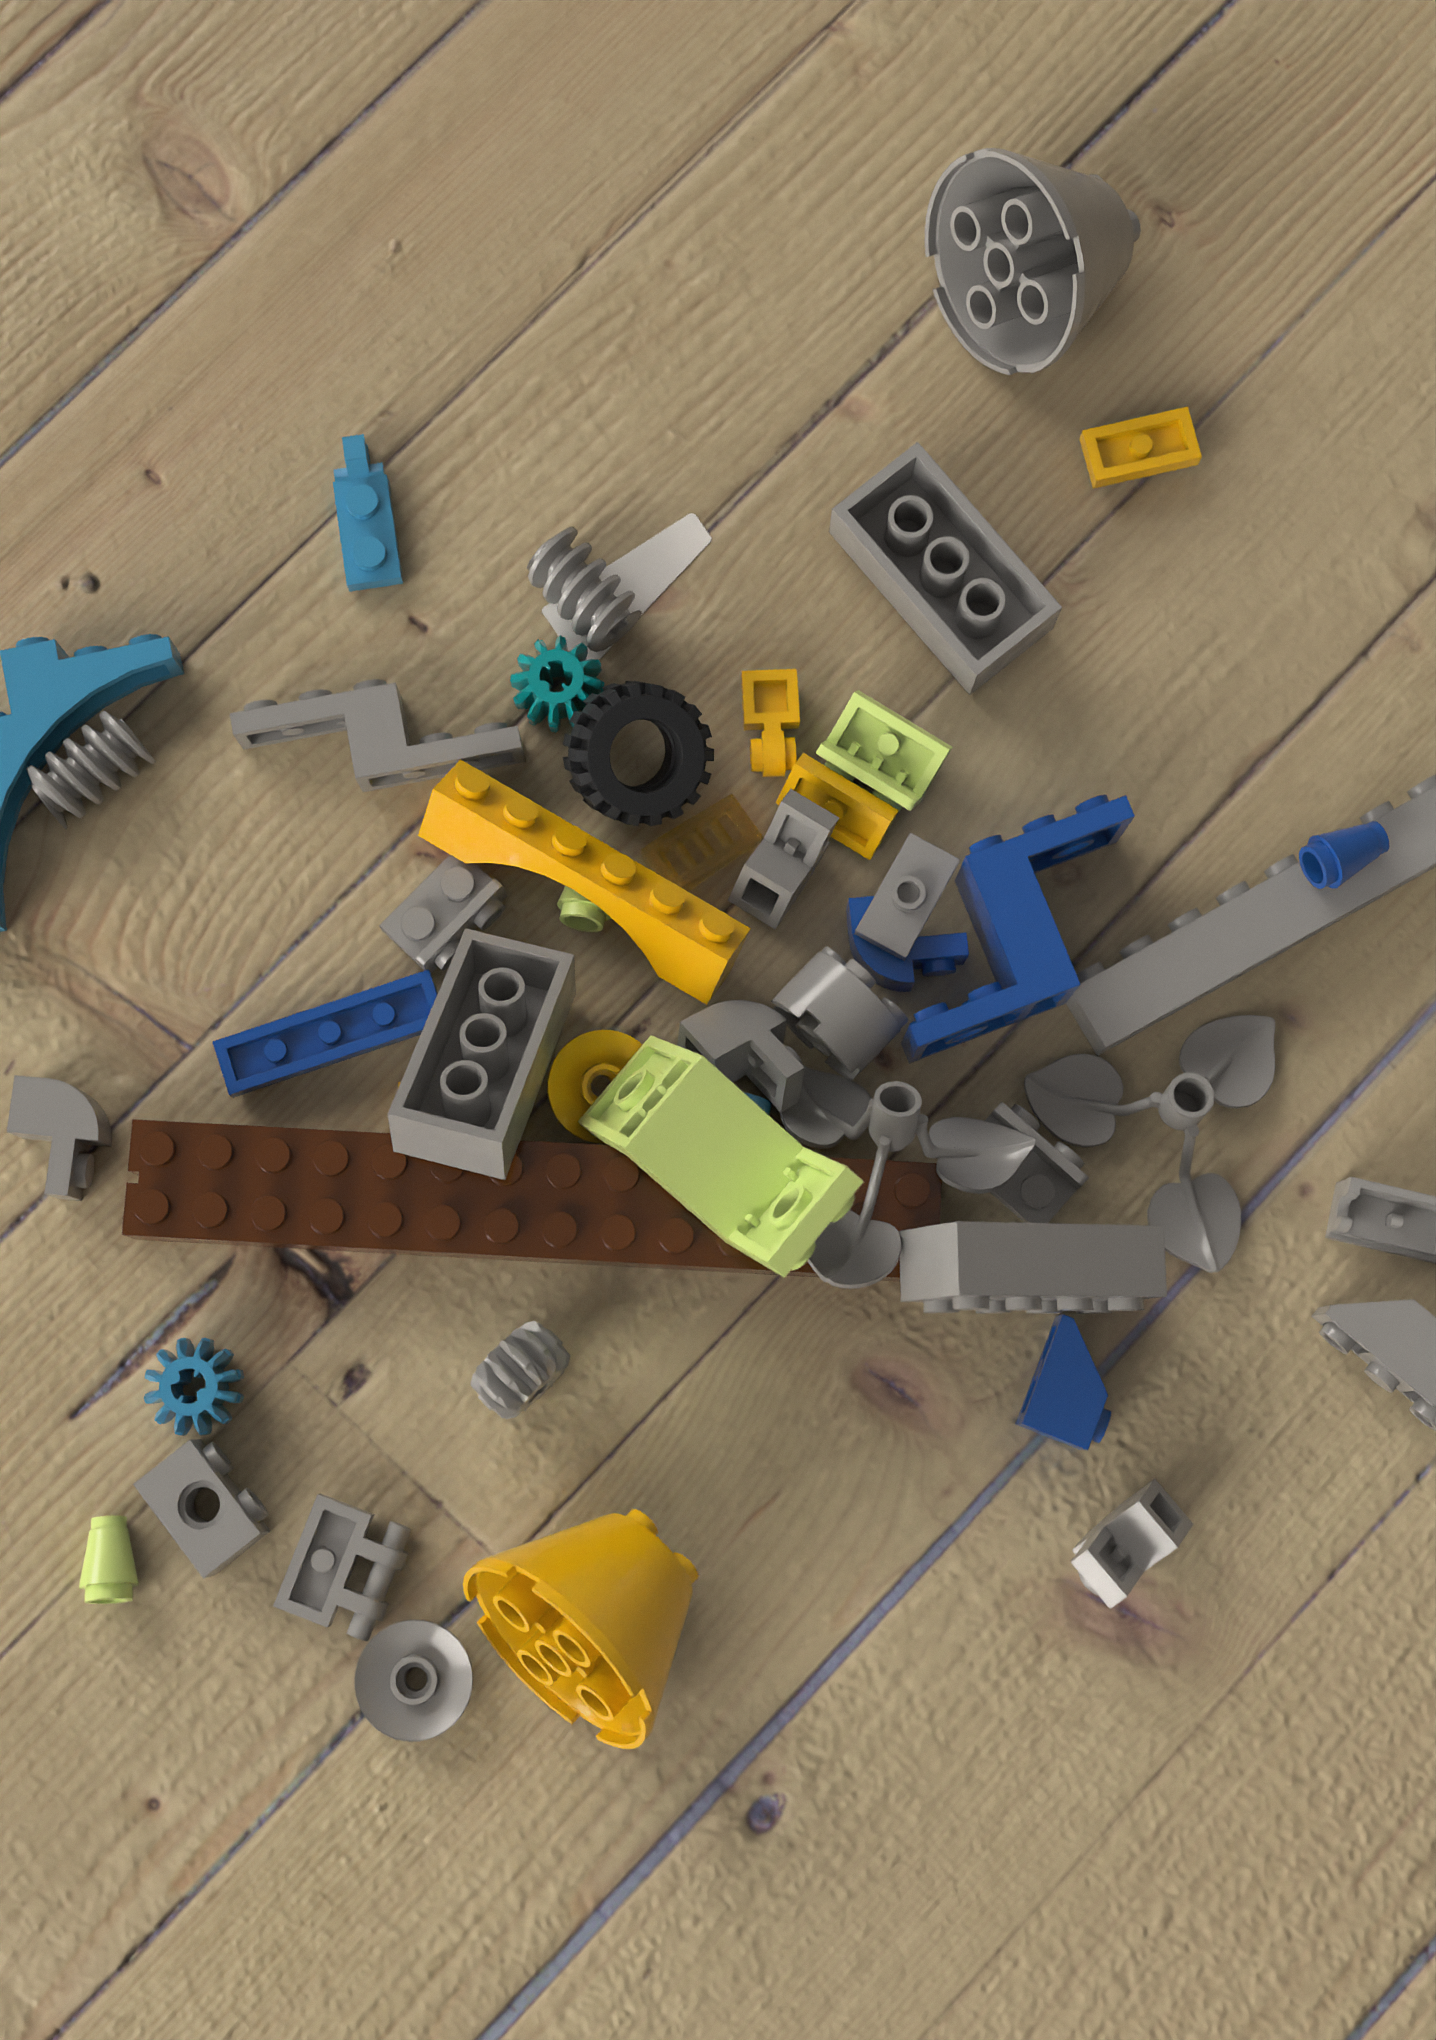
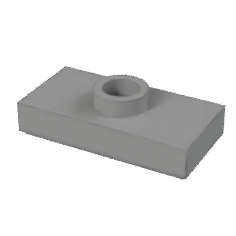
(907, 896)

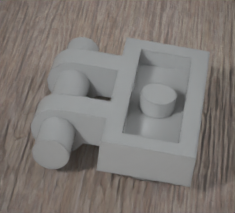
(325, 1561)

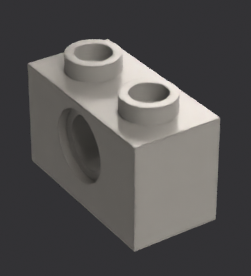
(171, 1495)

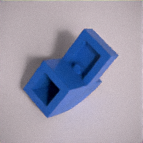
(933, 954)

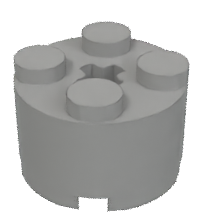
(838, 1013)

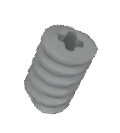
(581, 592)
(88, 767)

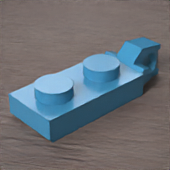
(366, 520)

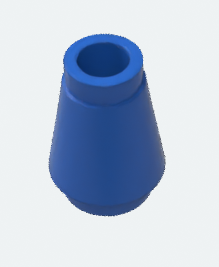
(1340, 854)

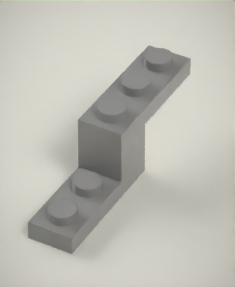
(376, 734)

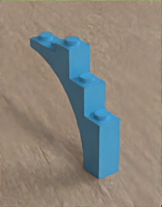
(54, 698)

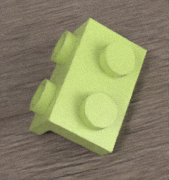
(884, 752)

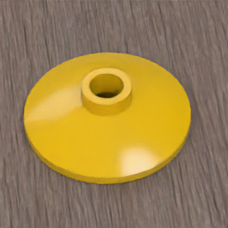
(576, 1067)

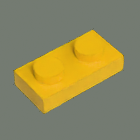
(1140, 447)
(861, 815)

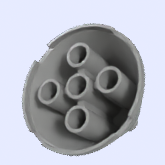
(1024, 255)

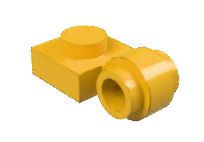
(770, 705)

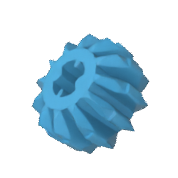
(178, 1373)

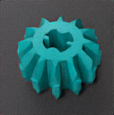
(539, 673)

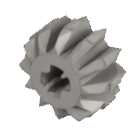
(520, 1370)

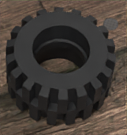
(683, 759)

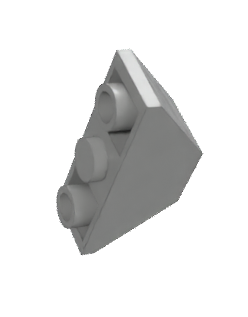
(1396, 1344)

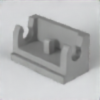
(1384, 1219)

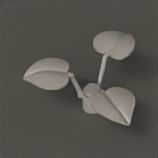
(1220, 1063)
(969, 1151)

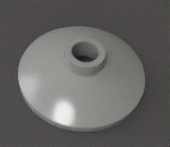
(388, 1698)

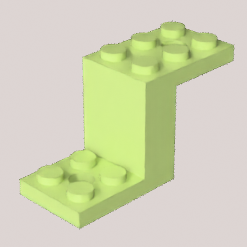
(721, 1155)

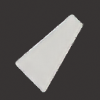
(643, 571)

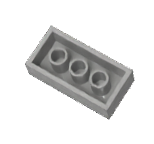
(944, 568)
(483, 1054)
(1032, 1267)

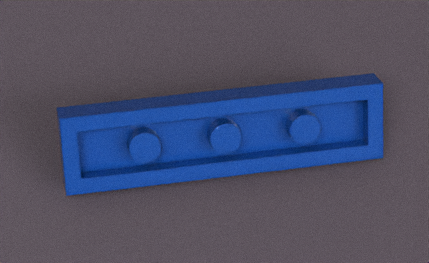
(326, 1034)

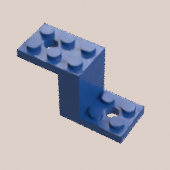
(1017, 925)

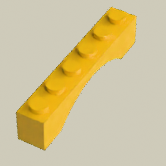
(677, 932)

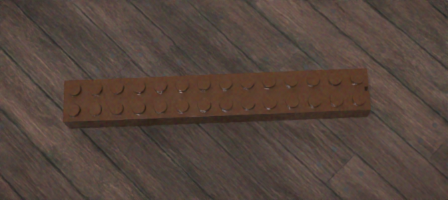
(363, 1197)

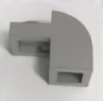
(784, 859)
(747, 1041)
(68, 1118)
(1129, 1542)

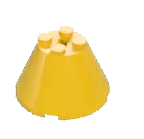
(589, 1620)

